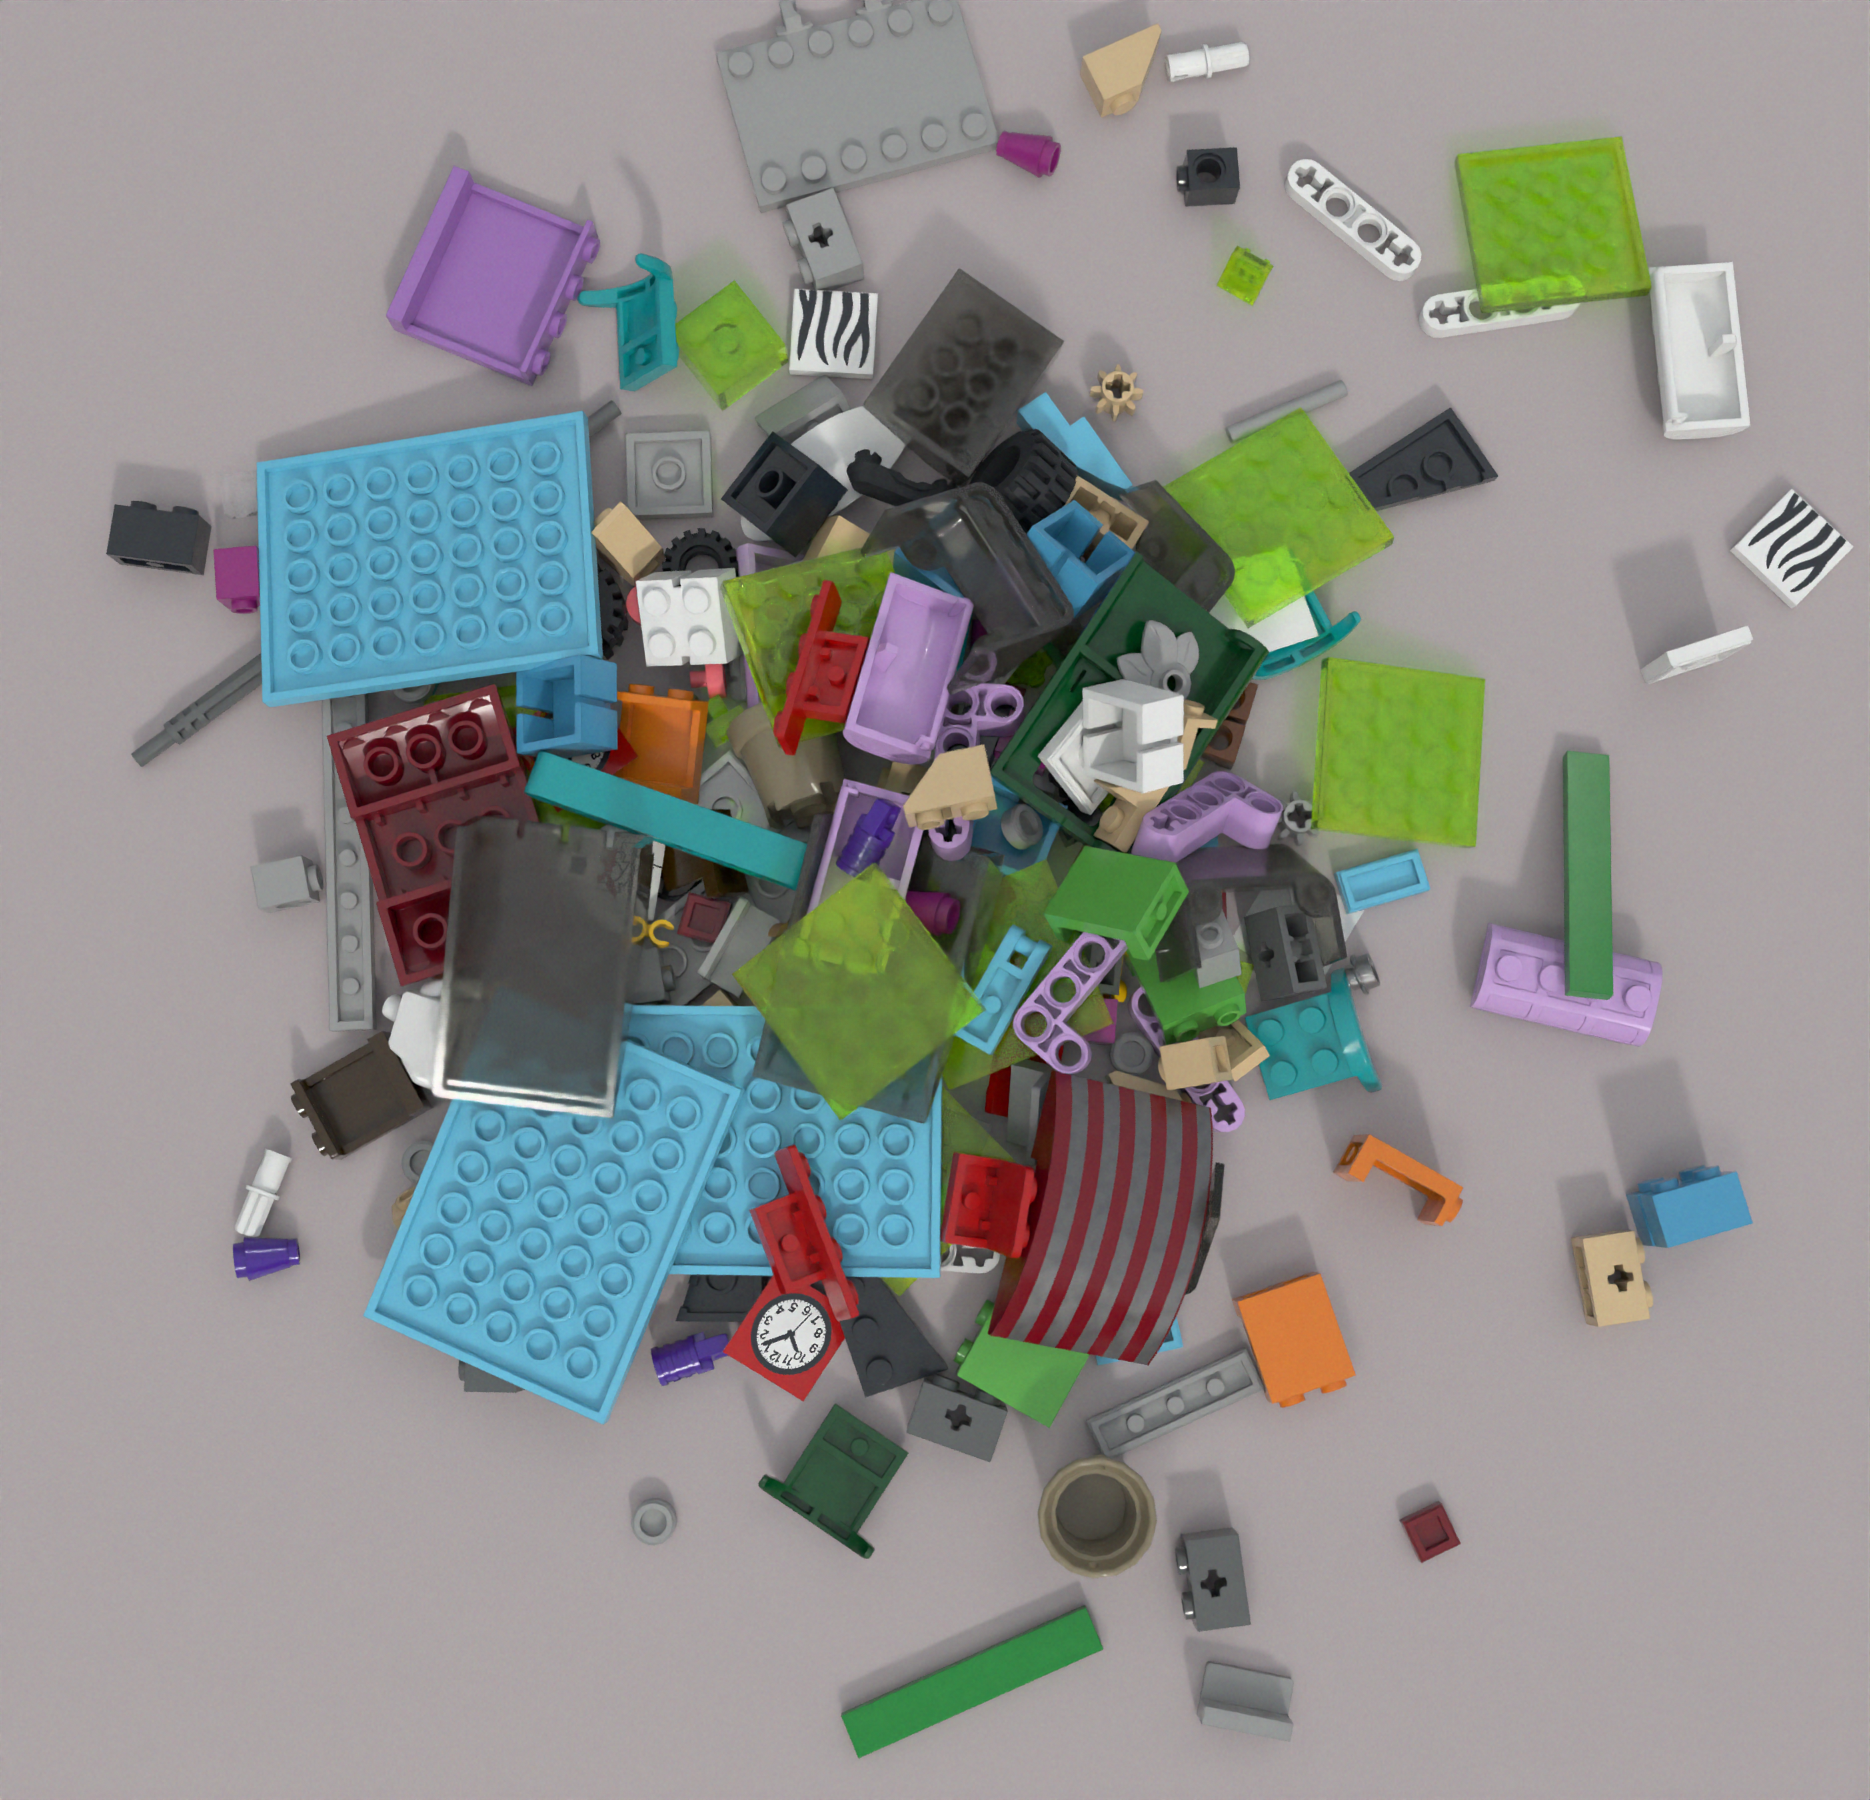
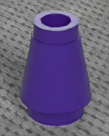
(264, 1256)

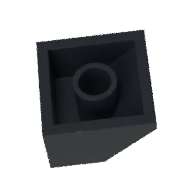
(784, 494)

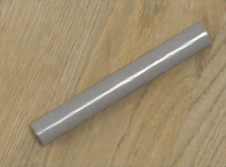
(1306, 402)

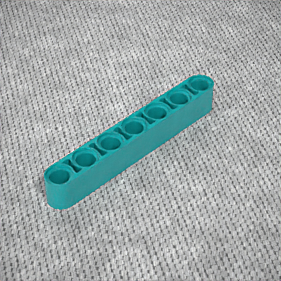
(667, 820)

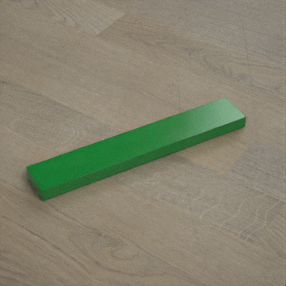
(1587, 876)
(971, 1681)

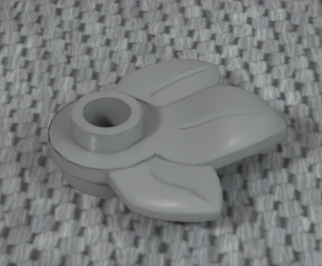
(1162, 657)

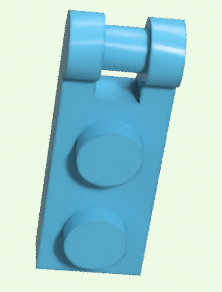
(1004, 988)

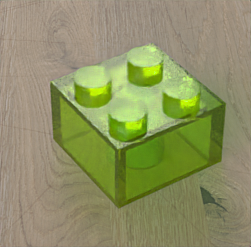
(729, 345)

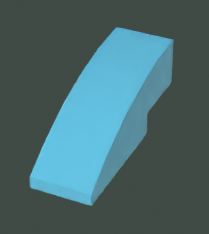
(1078, 443)

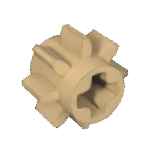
(1126, 388)

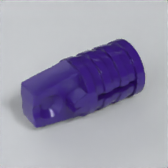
(869, 838)
(688, 1356)

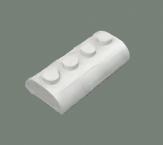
(1698, 350)

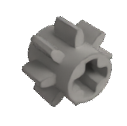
(1289, 828)

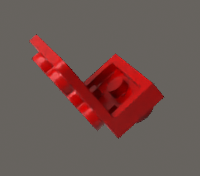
(988, 1204)

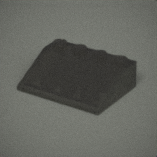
(962, 377)

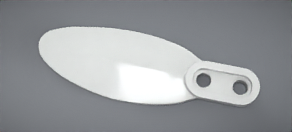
(834, 447)

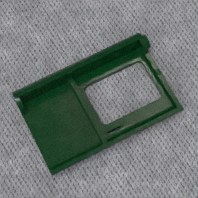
(1139, 594)

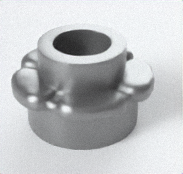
(1362, 973)

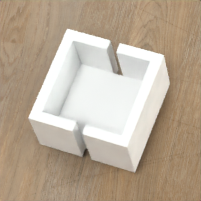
(686, 619)
(1145, 749)

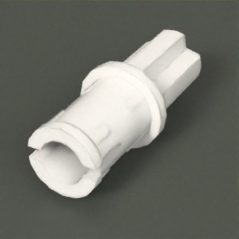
(1206, 61)
(262, 1193)

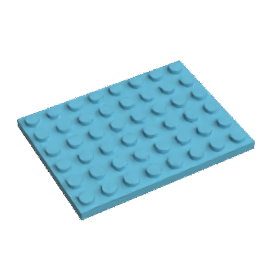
(427, 560)
(869, 1169)
(555, 1230)

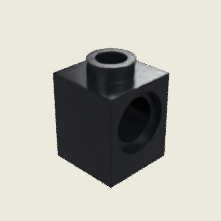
(1221, 164)

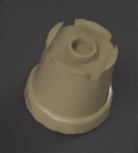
(787, 783)
(1097, 1516)

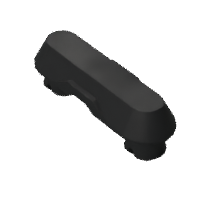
(887, 484)

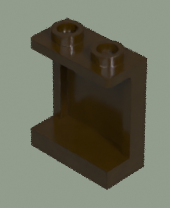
(359, 1098)

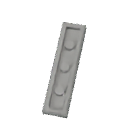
(1175, 1404)

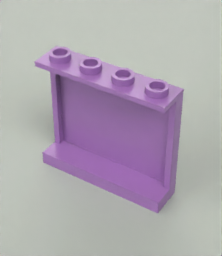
(492, 279)

